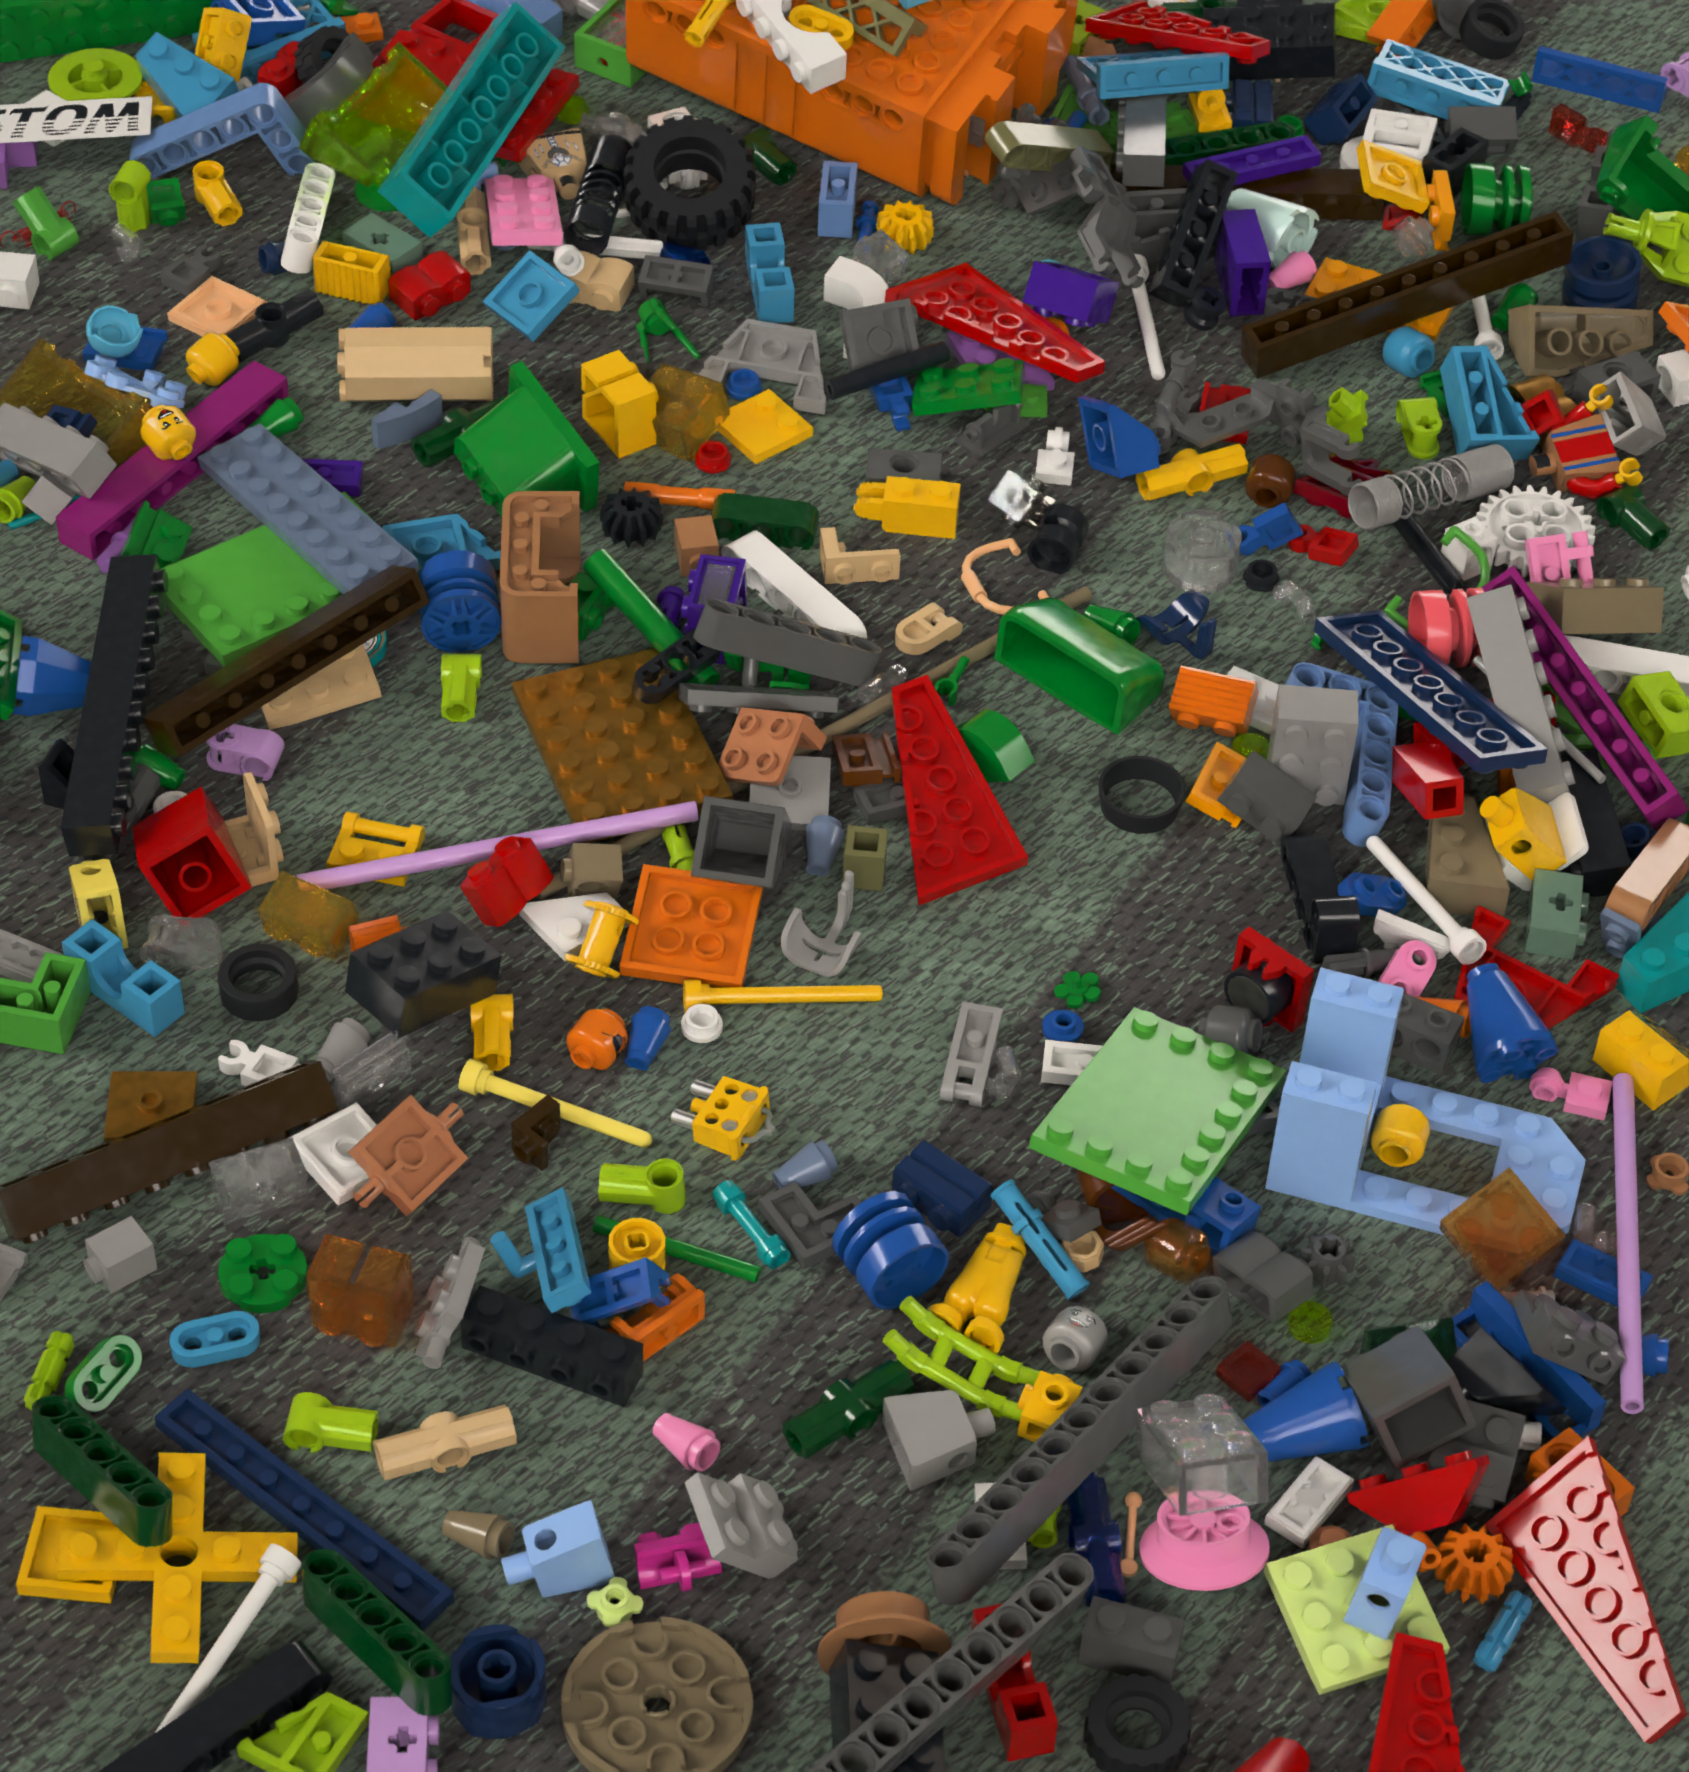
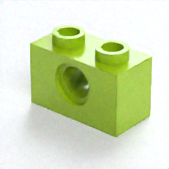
(1658, 712)

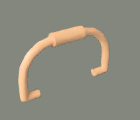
(974, 585)

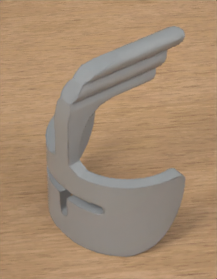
(797, 934)

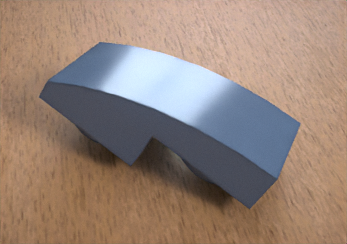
(401, 423)

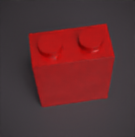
(190, 856)

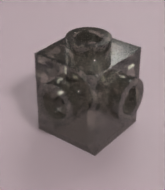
(1021, 499)

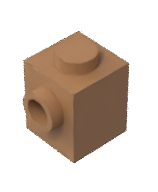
(691, 539)

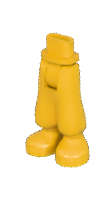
(985, 1288)

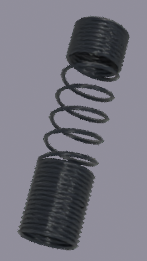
(603, 183)

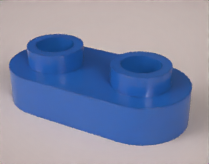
(1374, 893)

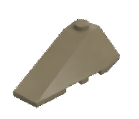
(1567, 337)

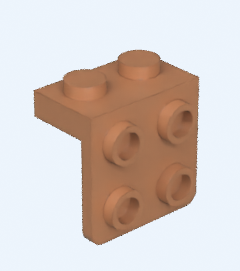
(765, 743)

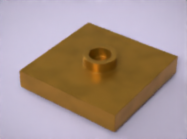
(145, 1098)

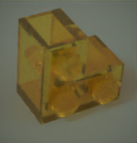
(687, 410)

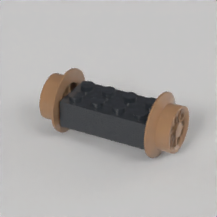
(873, 1655)

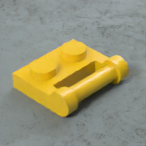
(354, 850)

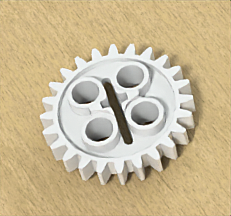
(1529, 516)

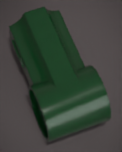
(769, 159)
(1629, 511)

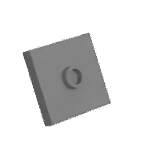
(802, 791)

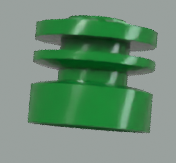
(1490, 200)

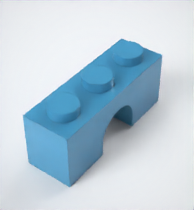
(768, 276)
(144, 996)

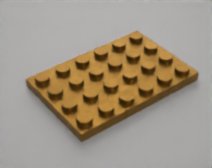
(610, 748)

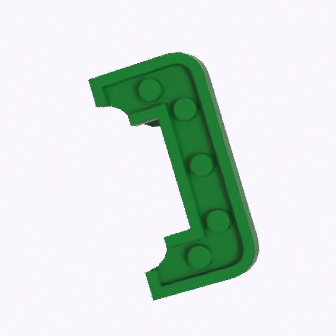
(1639, 175)

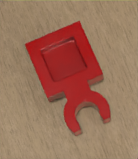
(1326, 546)

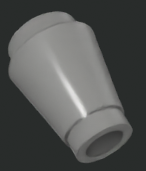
(342, 1043)

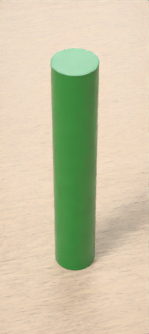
(640, 609)

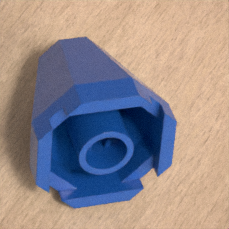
(49, 678)

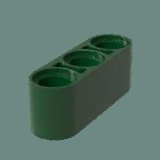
(779, 520)

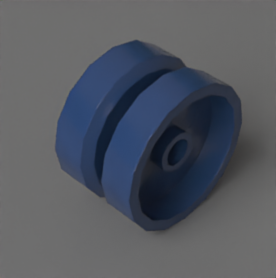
(1602, 274)

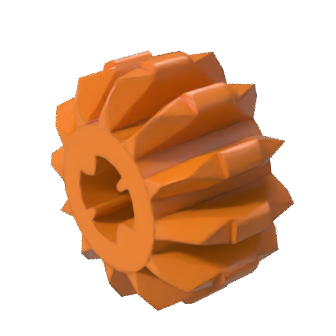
(1474, 1563)

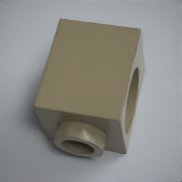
(592, 869)

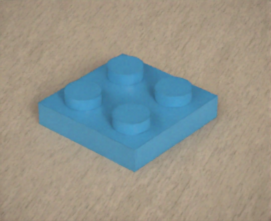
(531, 296)

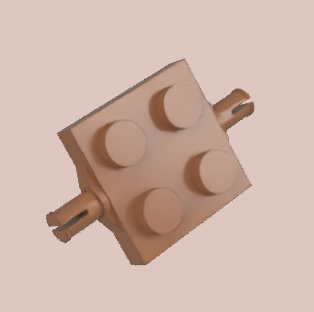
(408, 1155)

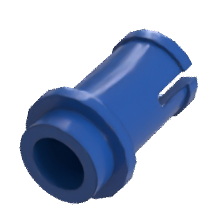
(1290, 1375)

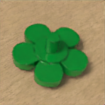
(1078, 989)

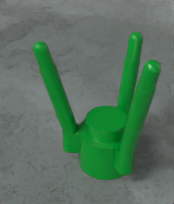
(657, 321)

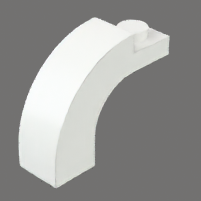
(853, 286)

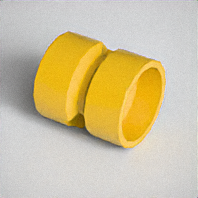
(636, 1240)

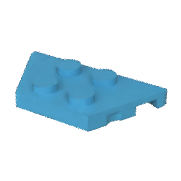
(441, 534)

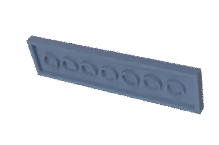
(303, 509)

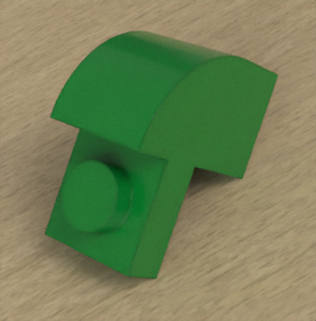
(996, 746)

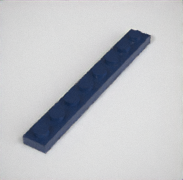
(302, 1506)

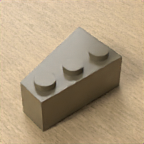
(1463, 864)

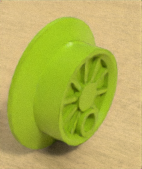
(95, 75)

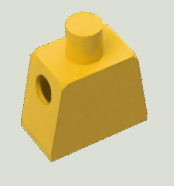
(1524, 831)

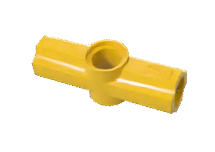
(1192, 472)

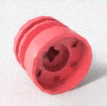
(1445, 625)

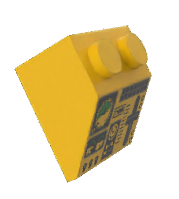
(1647, 1053)

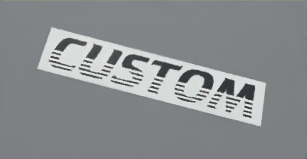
(75, 119)

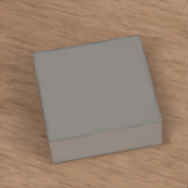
(48, 497)

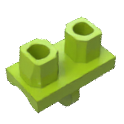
(1348, 413)

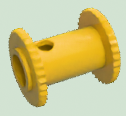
(601, 939)

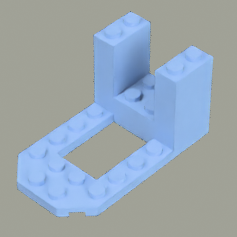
(1344, 1085)

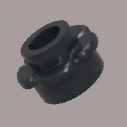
(1261, 576)

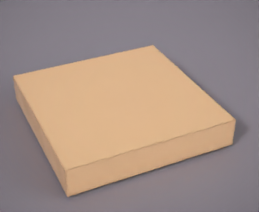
(215, 308)

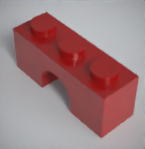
(1020, 1706)

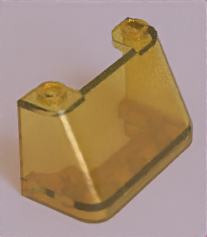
(48, 381)

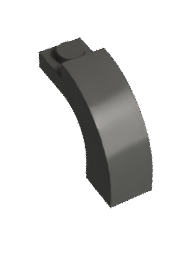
(334, 82)

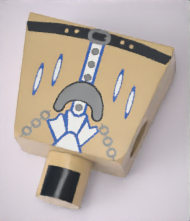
(558, 157)

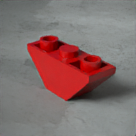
(1423, 1496)

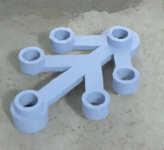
(105, 370)

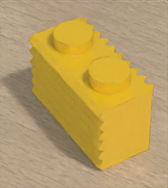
(351, 273)

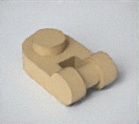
(926, 630)

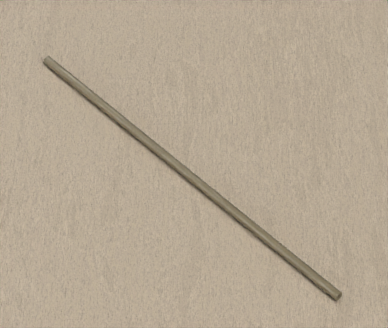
(840, 727)

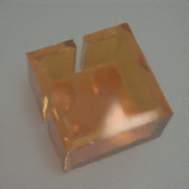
(1502, 1230)
(371, 1308)

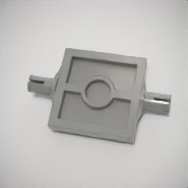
(449, 1300)

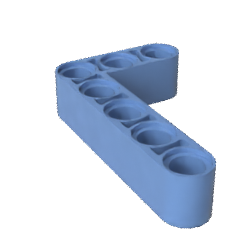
(221, 124)
(1371, 766)

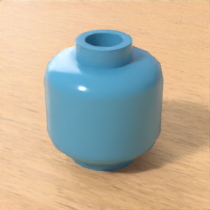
(1408, 351)

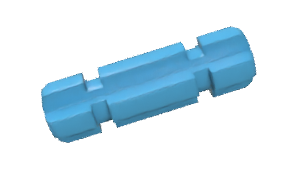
(1502, 1631)

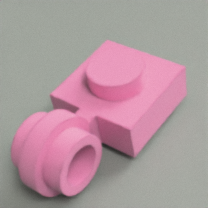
(1582, 1095)

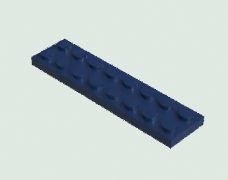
(1431, 691)

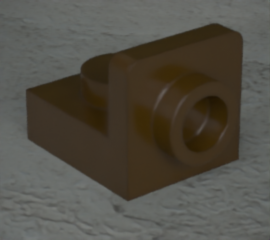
(534, 1131)

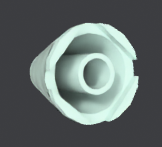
(1283, 223)

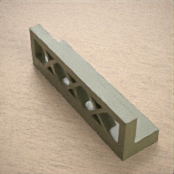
(885, 8)

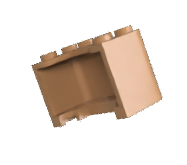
(536, 561)

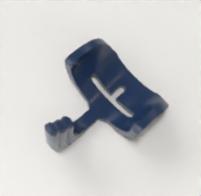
(1190, 607)

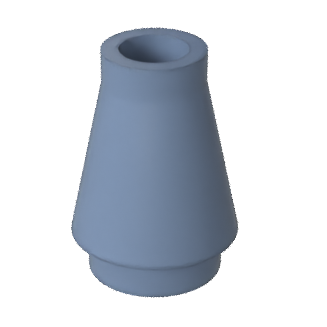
(822, 843)
(807, 1167)

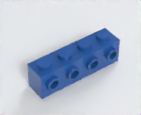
(1219, 1213)

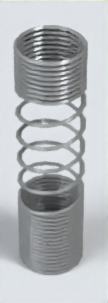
(1462, 475)

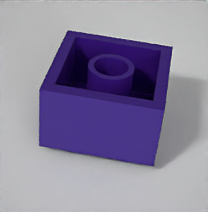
(1070, 292)

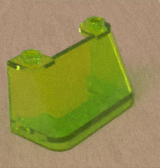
(376, 121)

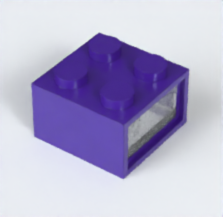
(713, 579)

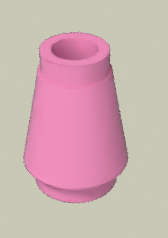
(1293, 271)
(687, 1442)

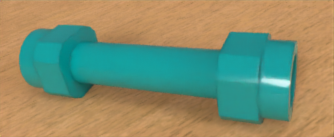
(770, 1249)

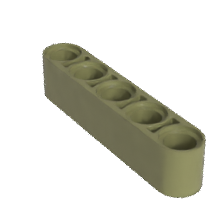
(1041, 145)

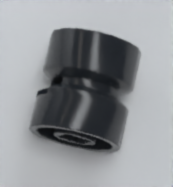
(1058, 538)

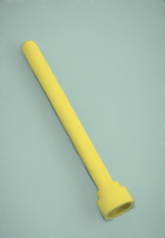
(479, 1079)

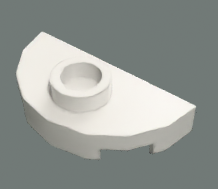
(1397, 931)

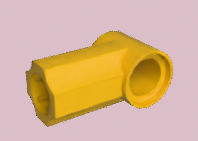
(215, 193)
(491, 1027)

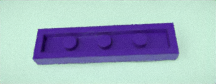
(1264, 160)

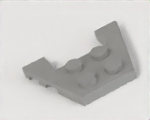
(773, 354)

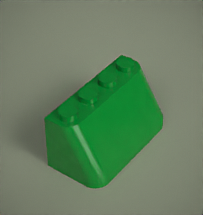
(1078, 662)

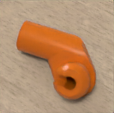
(1432, 1555)

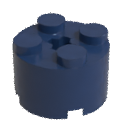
(498, 1682)

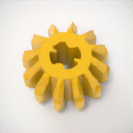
(907, 225)

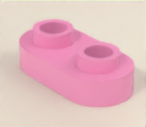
(1405, 973)

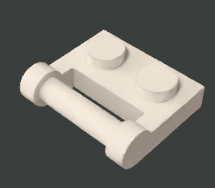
(1403, 130)

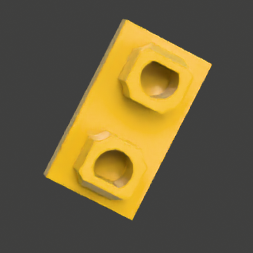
(1209, 110)

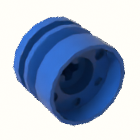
(462, 601)
(890, 1249)

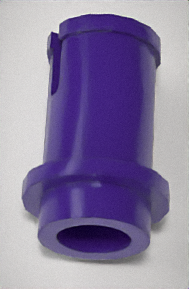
(671, 602)

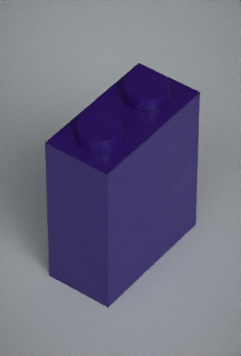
(1242, 262)

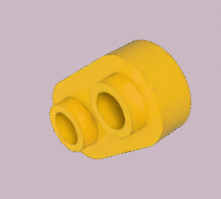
(817, 21)

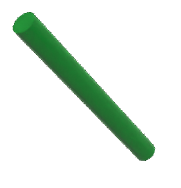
(694, 1254)

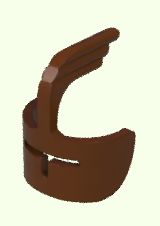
(1120, 1209)

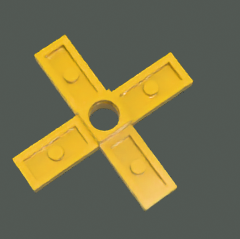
(176, 1590)

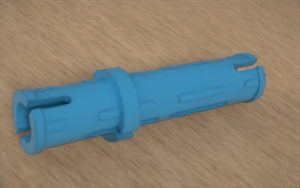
(1029, 1225)

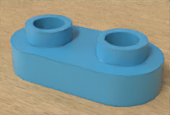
(214, 1338)

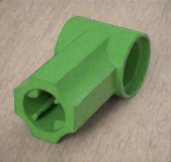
(49, 232)

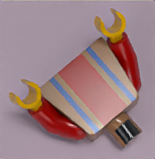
(1582, 453)

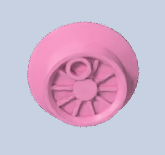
(1204, 1548)

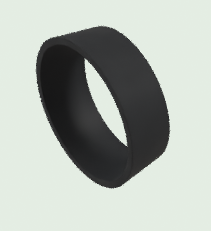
(1147, 769)

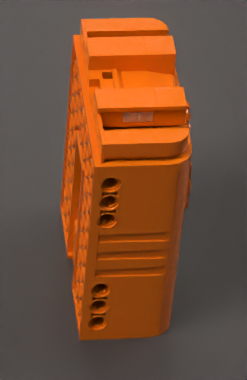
(899, 118)

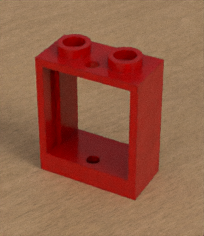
(458, 12)

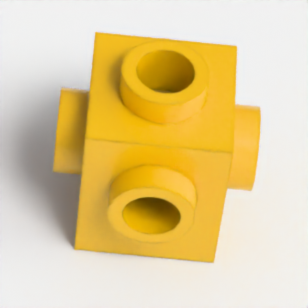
(1045, 1403)

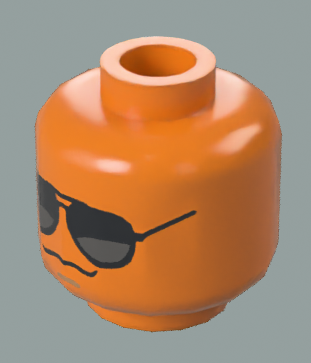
(597, 1039)

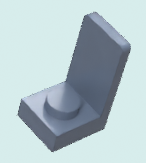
(1621, 933)

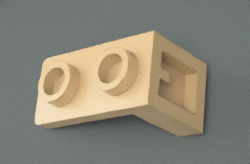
(856, 566)

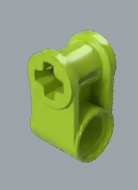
(1420, 426)

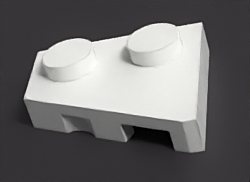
(563, 921)

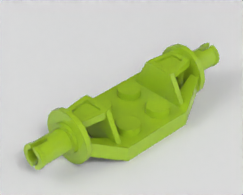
(1662, 229)

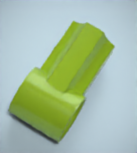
(130, 194)
(460, 683)
(654, 1185)
(318, 1423)

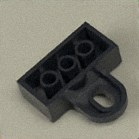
(1299, 36)

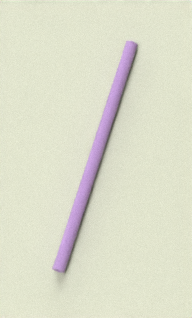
(483, 849)
(1627, 1244)

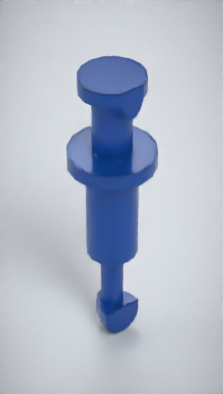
(867, 222)

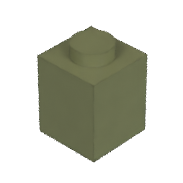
(866, 856)

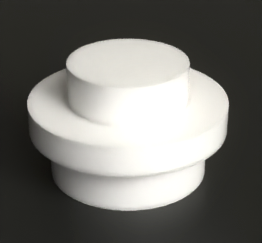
(701, 1023)

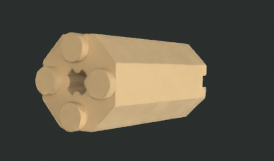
(413, 360)

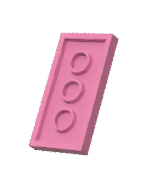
(523, 211)

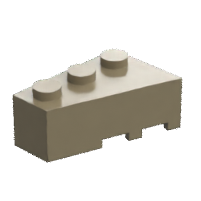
(1602, 605)

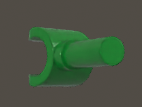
(1521, 85)
(950, 684)

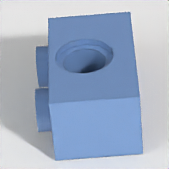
(837, 199)

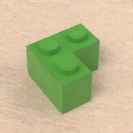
(48, 1009)

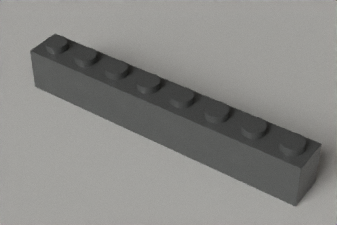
(1141, 134)

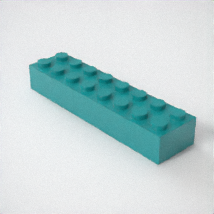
(471, 120)

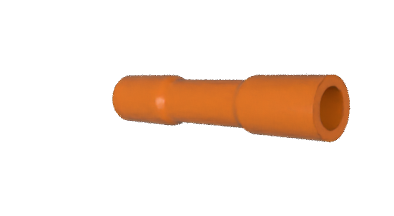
(680, 496)

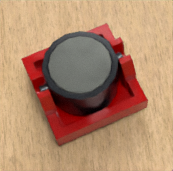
(1268, 981)

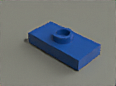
(1594, 1272)

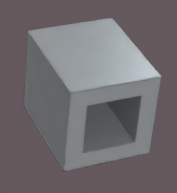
(119, 1255)

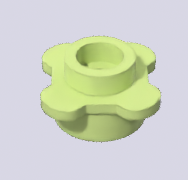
(618, 1613)

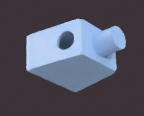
(562, 1553)
(1389, 1574)

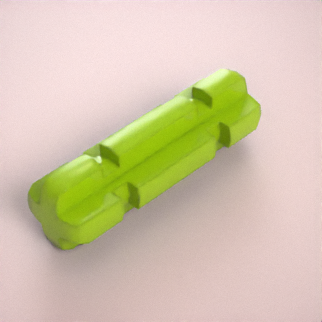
(50, 1367)

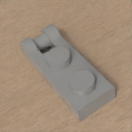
(971, 1053)

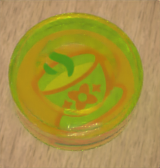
(1310, 1322)

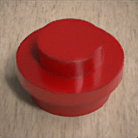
(713, 457)

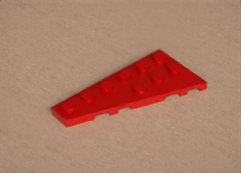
(985, 312)
(1415, 1712)

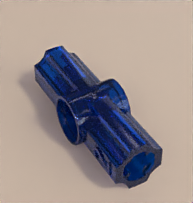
(1096, 1538)

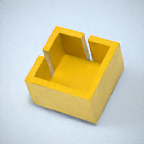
(623, 405)

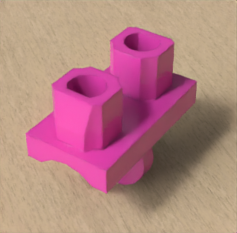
(674, 1558)

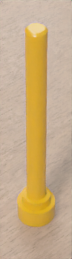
(699, 993)

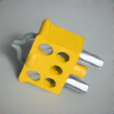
(728, 1117)

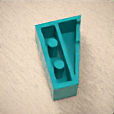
(1659, 962)

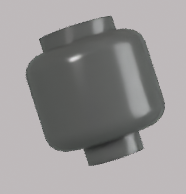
(1233, 1026)

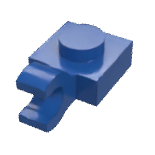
(897, 398)
(1270, 529)

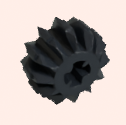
(631, 517)

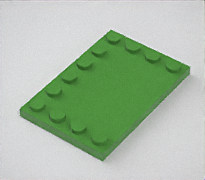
(245, 592)
(1158, 1110)

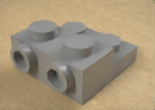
(743, 1523)

